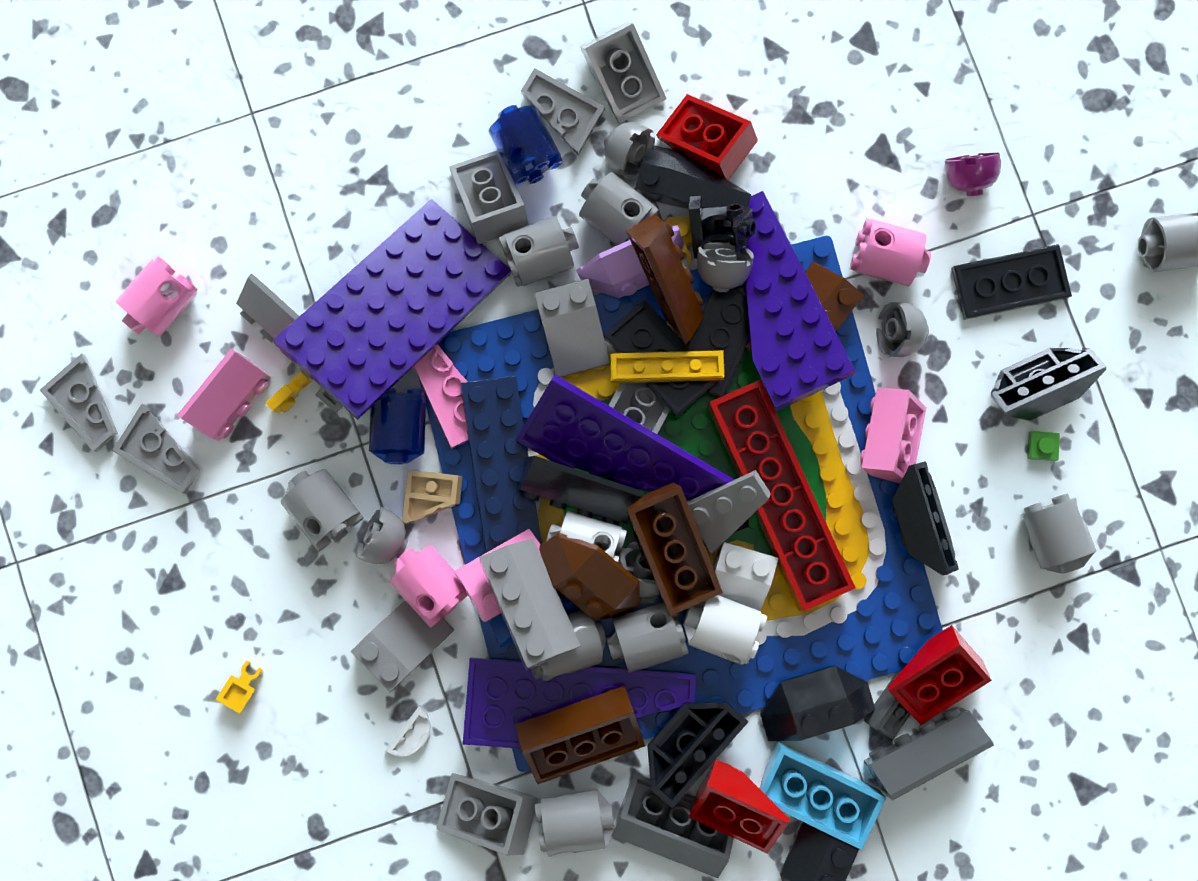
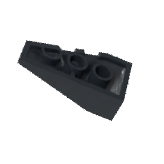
(674, 177)

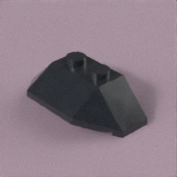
(1046, 381)
(923, 520)
(815, 704)
(689, 746)
(817, 857)

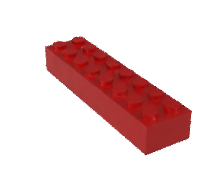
(791, 514)

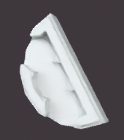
(412, 735)

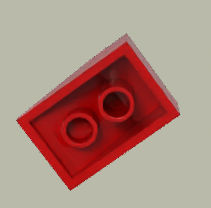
(709, 135)
(939, 676)
(738, 808)

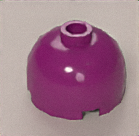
(973, 172)

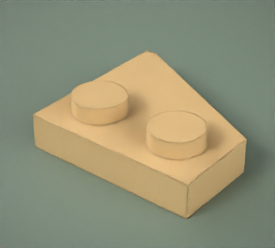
(429, 493)

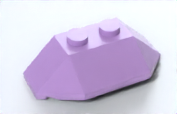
(618, 269)

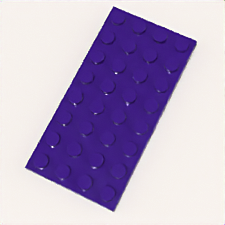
(392, 308)

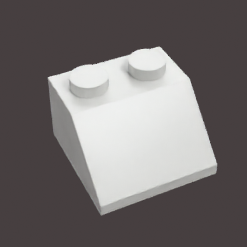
(744, 574)

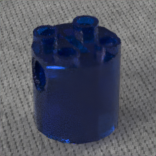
(524, 144)
(398, 426)

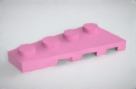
(442, 386)

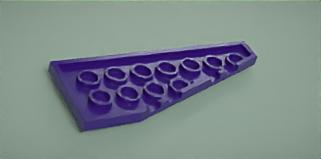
(788, 325)
(596, 438)
(507, 694)

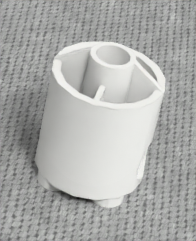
(603, 534)
(724, 628)

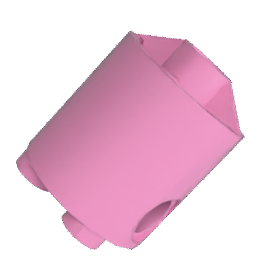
(890, 252)
(150, 306)
(427, 584)

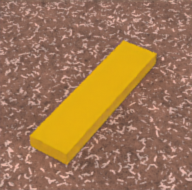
(667, 366)

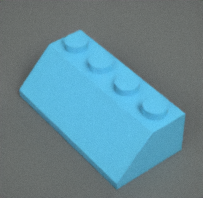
(821, 795)

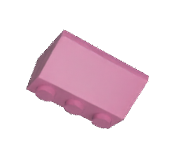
(225, 396)
(893, 434)
(476, 584)

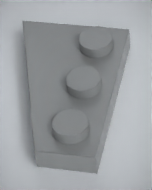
(563, 108)
(81, 403)
(156, 451)
(727, 508)

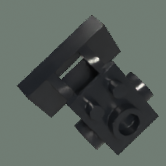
(703, 224)

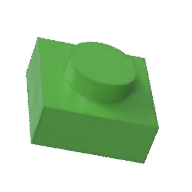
(1043, 446)

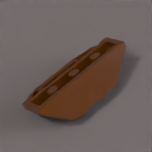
(590, 577)

